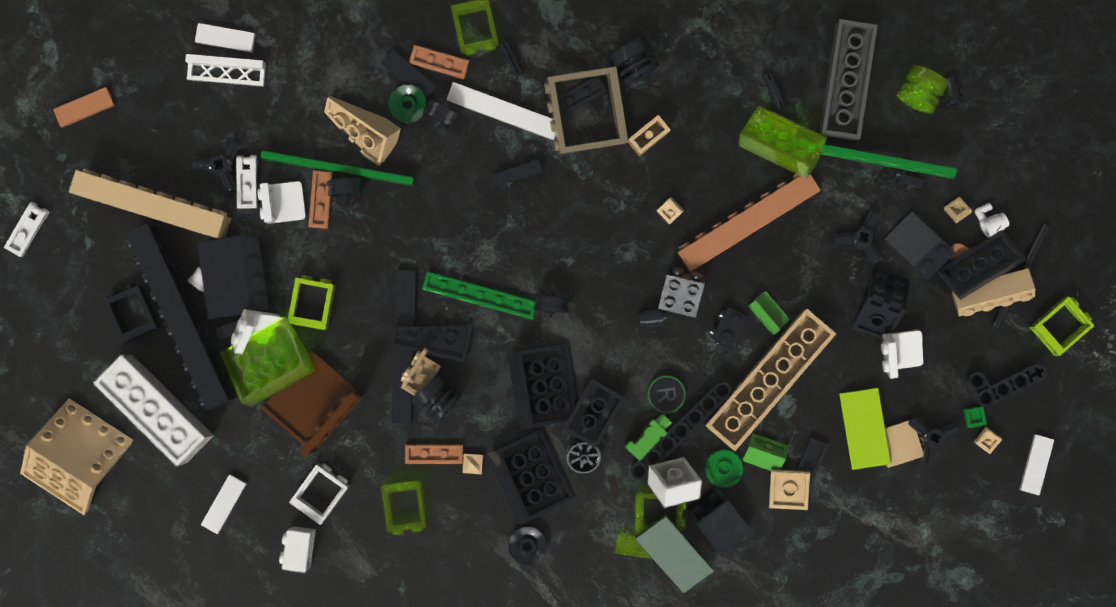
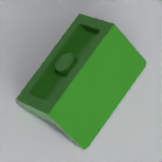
(769, 312)
(765, 452)

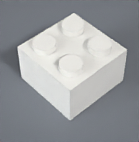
(674, 482)
(298, 549)

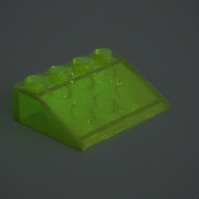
(268, 363)

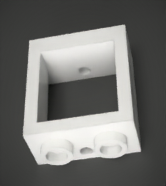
(308, 509)

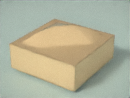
(957, 209)
(670, 210)
(988, 440)
(472, 463)

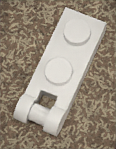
(246, 182)
(26, 229)

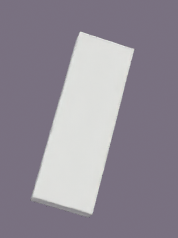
(225, 38)
(1036, 464)
(223, 504)

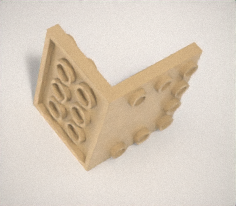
(73, 454)

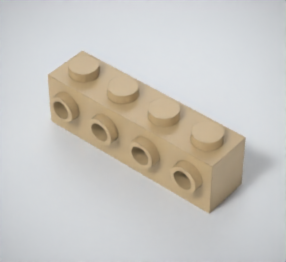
(999, 292)

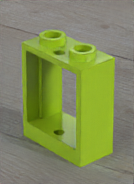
(324, 283)
(1048, 340)

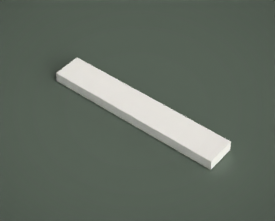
(500, 110)

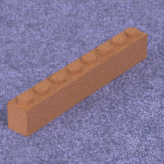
(747, 222)

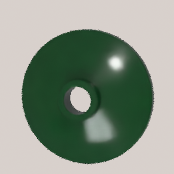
(398, 101)

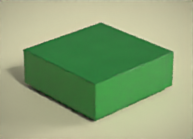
(975, 416)

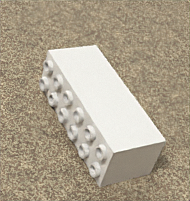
(153, 409)

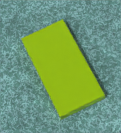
(865, 428)

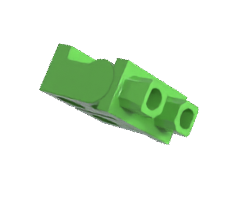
(649, 437)

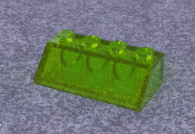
(782, 142)

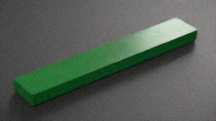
(479, 295)

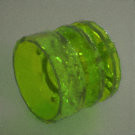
(922, 89)

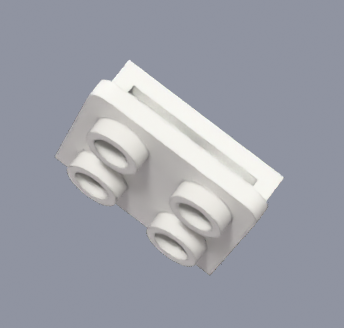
(281, 202)
(248, 324)
(901, 351)

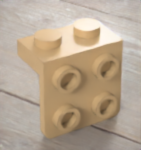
(420, 374)

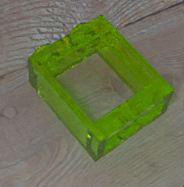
(470, 7)
(397, 487)
(639, 510)

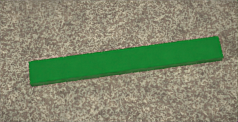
(889, 161)
(338, 168)

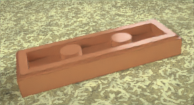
(439, 62)
(84, 107)
(320, 200)
(433, 453)

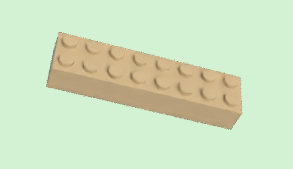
(146, 203)
(770, 379)

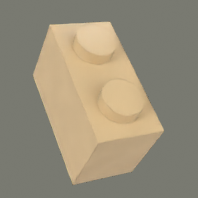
(648, 135)

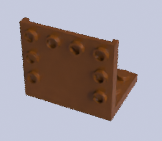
(313, 405)

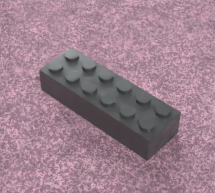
(848, 80)

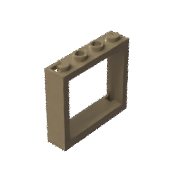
(617, 107)

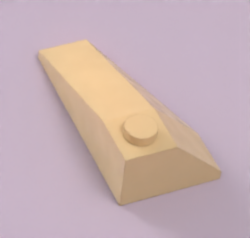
(370, 131)

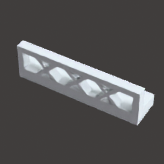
(224, 62)

